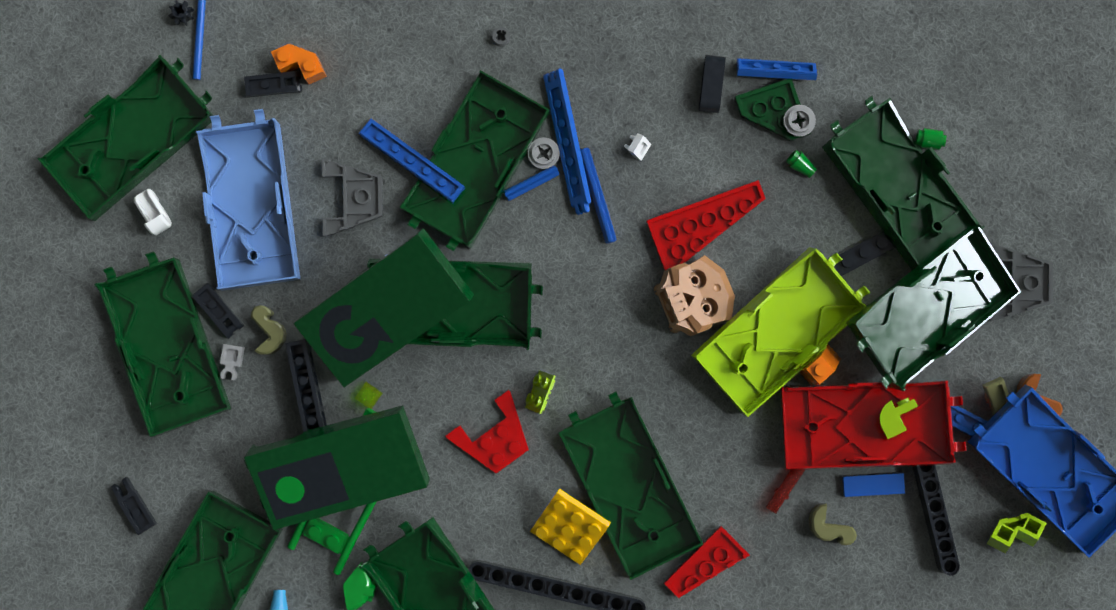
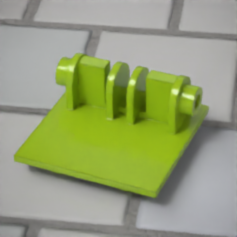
(542, 384)

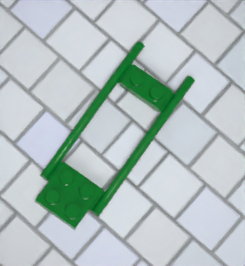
(331, 536)

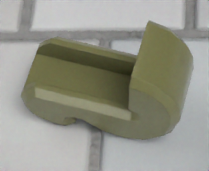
(273, 329)
(829, 532)

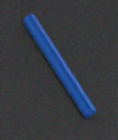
(597, 196)

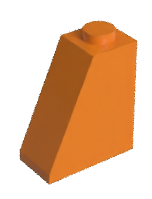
(821, 366)

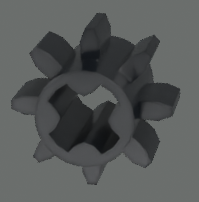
(180, 7)

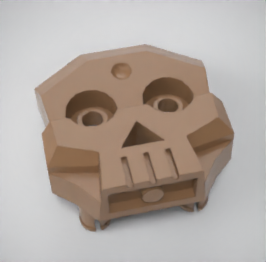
(685, 301)

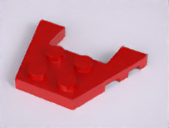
(498, 445)

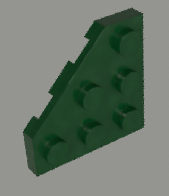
(768, 106)

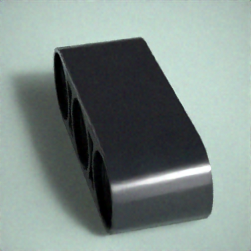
(712, 83)

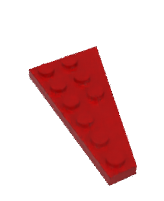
(691, 228)

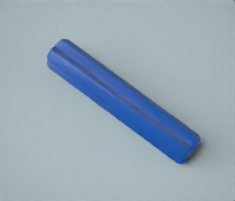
(531, 183)

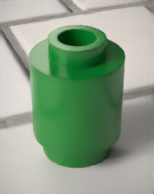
(930, 138)

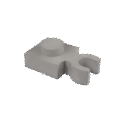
(231, 357)

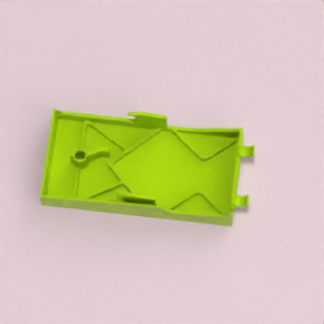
(780, 330)

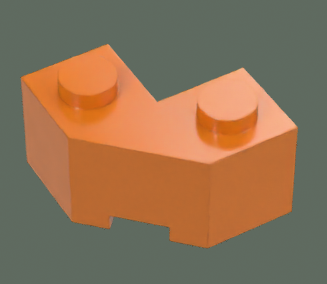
(292, 57)

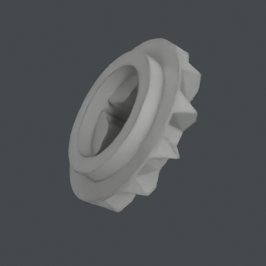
(804, 113)
(544, 144)

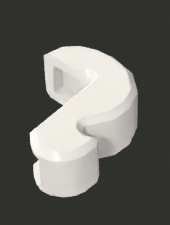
(153, 212)

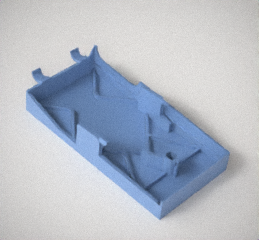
(248, 203)

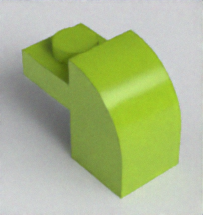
(890, 417)

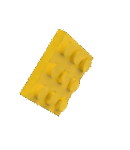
(570, 526)

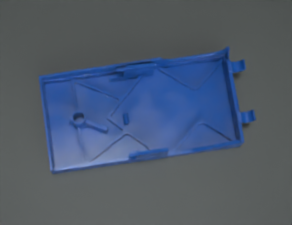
(1052, 468)

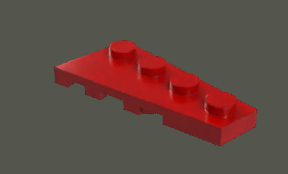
(711, 558)

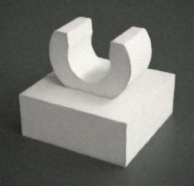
(638, 146)

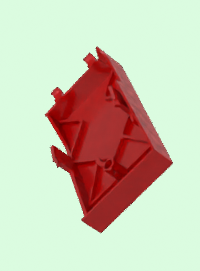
(843, 430)

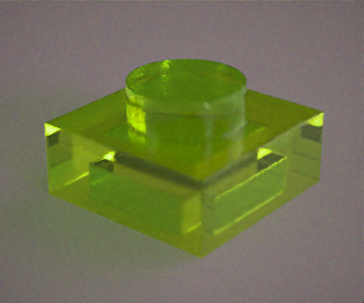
(368, 395)

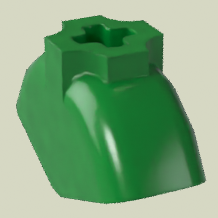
(358, 588)

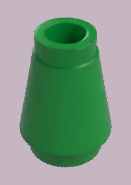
(800, 163)

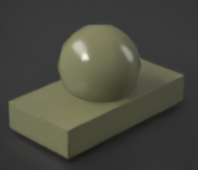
(996, 394)

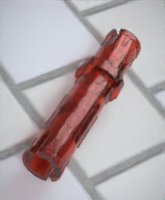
(782, 493)

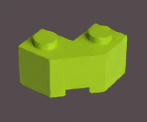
(1023, 527)

